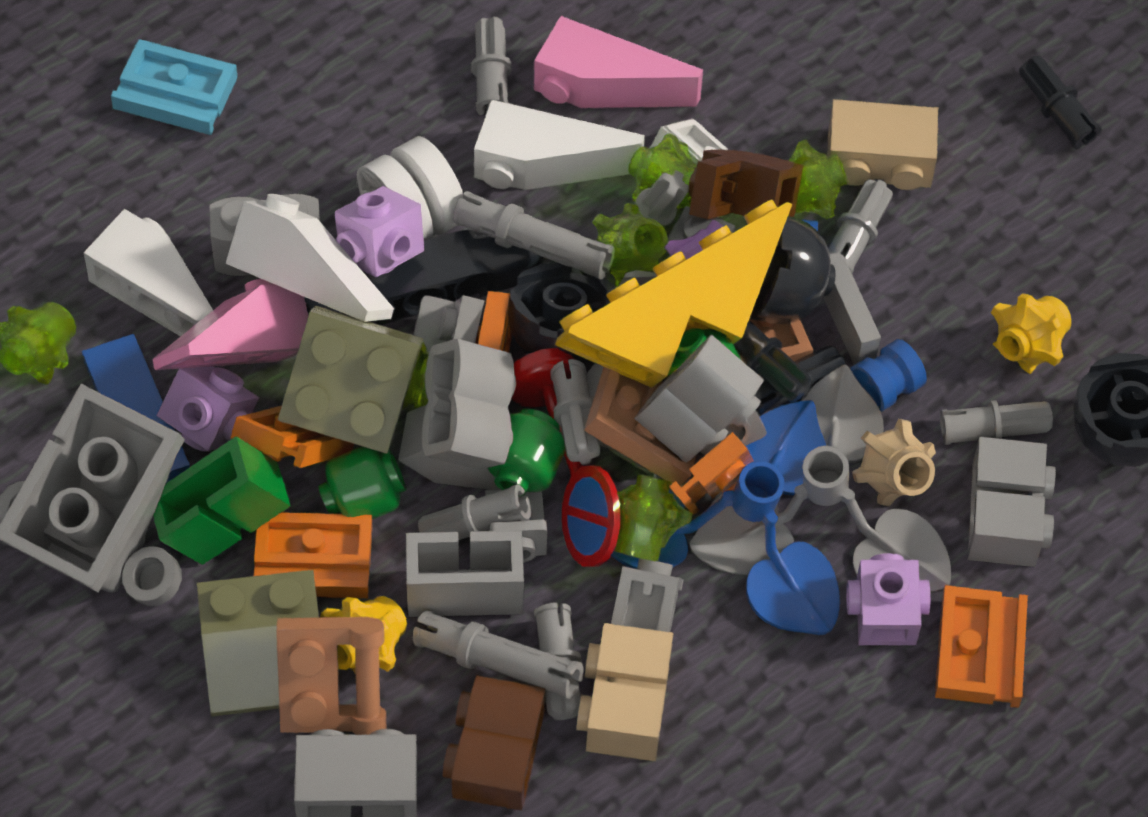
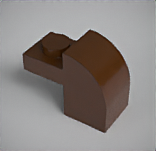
(741, 182)

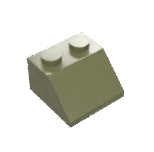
(241, 636)

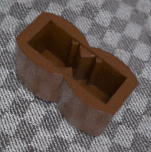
(497, 742)

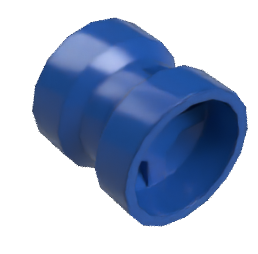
(890, 374)

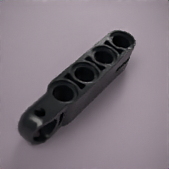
(447, 270)

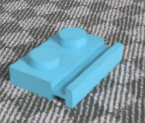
(174, 86)

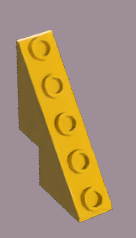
(707, 291)

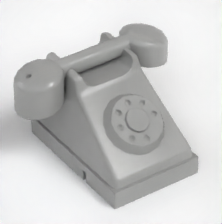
(95, 498)

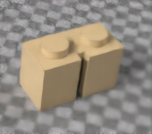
(884, 142)
(627, 692)

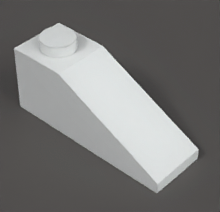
(545, 149)
(303, 257)
(144, 270)

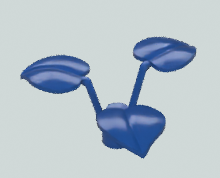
(798, 585)

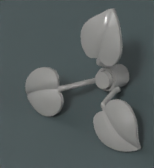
(843, 416)

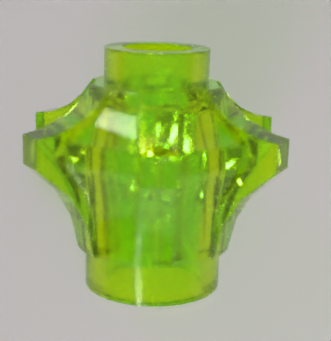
(666, 157)
(819, 181)
(636, 240)
(36, 340)
(648, 517)

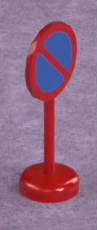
(590, 496)

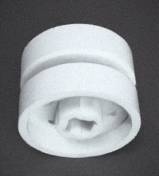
(421, 175)

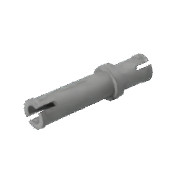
(514, 227)
(476, 646)

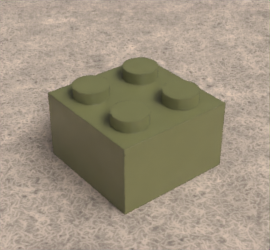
(350, 379)

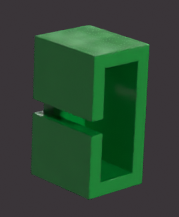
(217, 497)

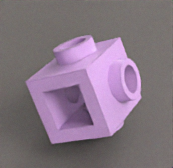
(380, 230)
(205, 405)
(888, 600)

